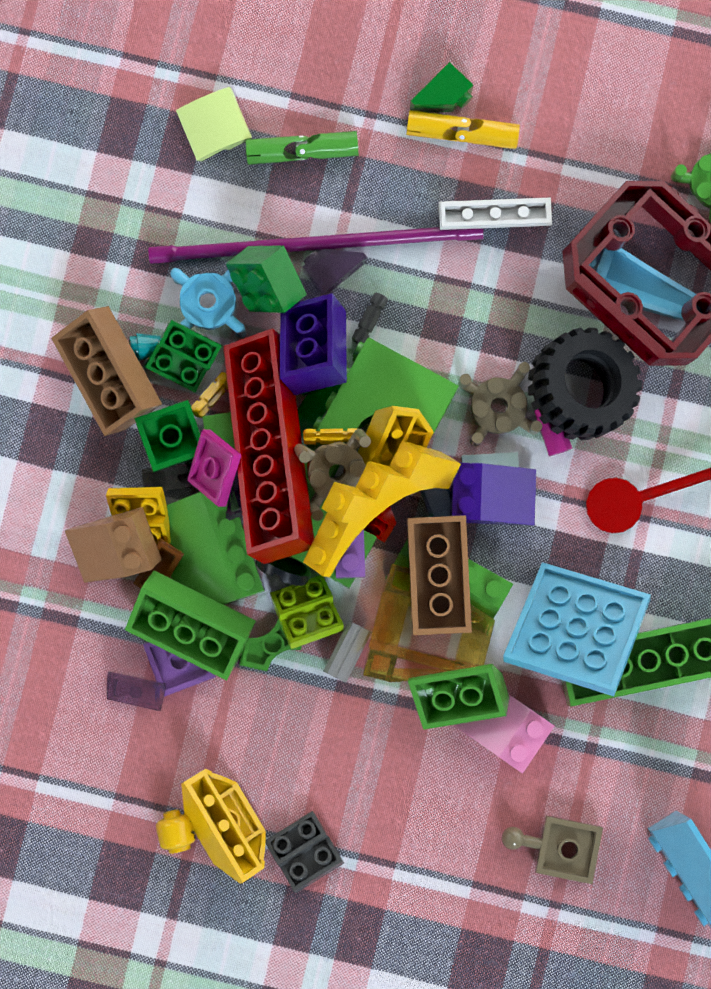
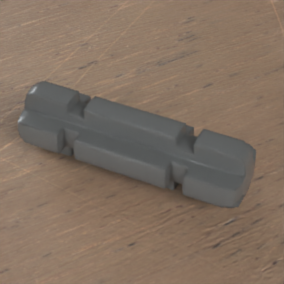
(369, 318)

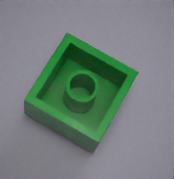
(266, 279)

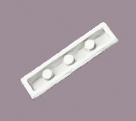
(495, 213)

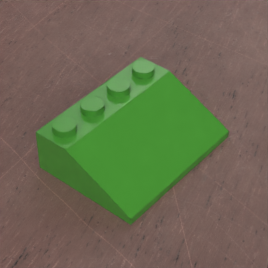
(213, 551)

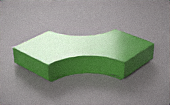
(262, 650)

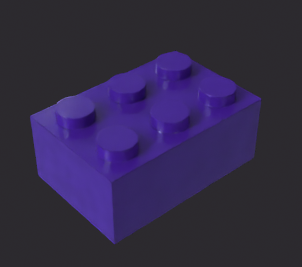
(313, 345)

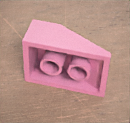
(513, 736)

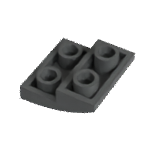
(304, 852)

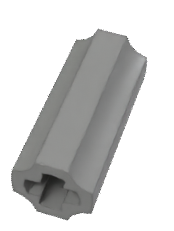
(347, 651)

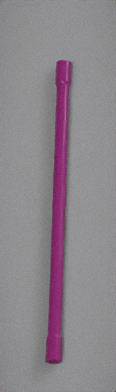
(172, 253)

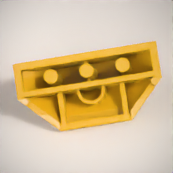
(389, 428)
(225, 824)

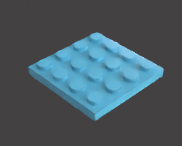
(577, 628)

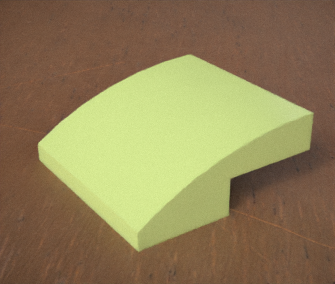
(213, 123)

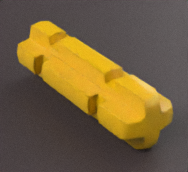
(210, 396)
(327, 436)

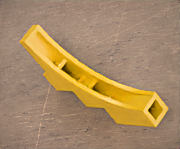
(380, 486)

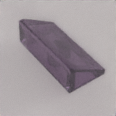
(135, 690)

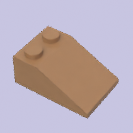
(114, 546)

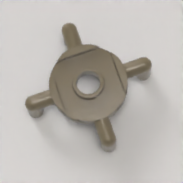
(499, 389)
(327, 456)

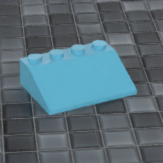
(687, 858)

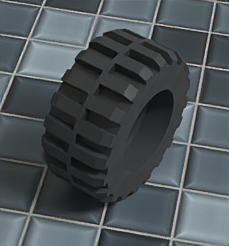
(611, 364)

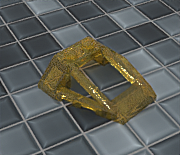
(387, 630)

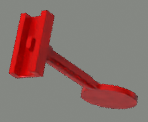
(617, 504)

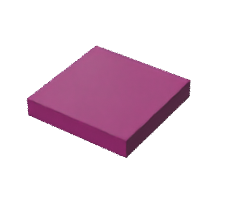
(214, 467)

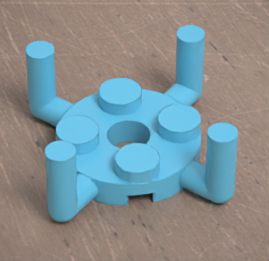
(208, 318)

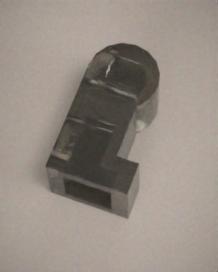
(170, 478)

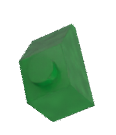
(444, 92)

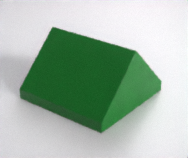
(169, 435)

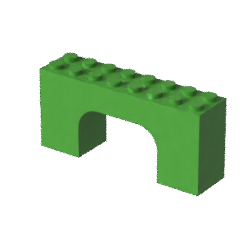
(375, 382)

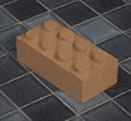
(106, 370)
(439, 575)

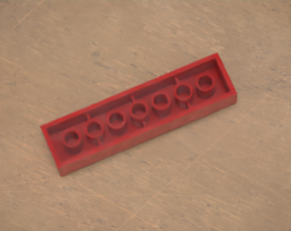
(265, 435)

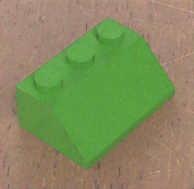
(460, 696)

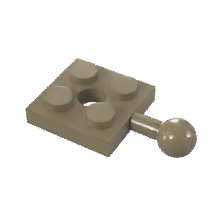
(556, 833)

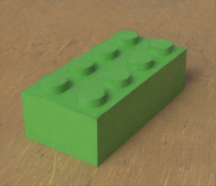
(189, 625)

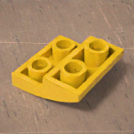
(150, 499)

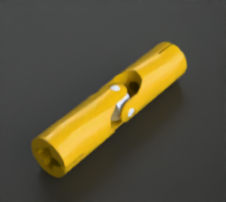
(482, 131)

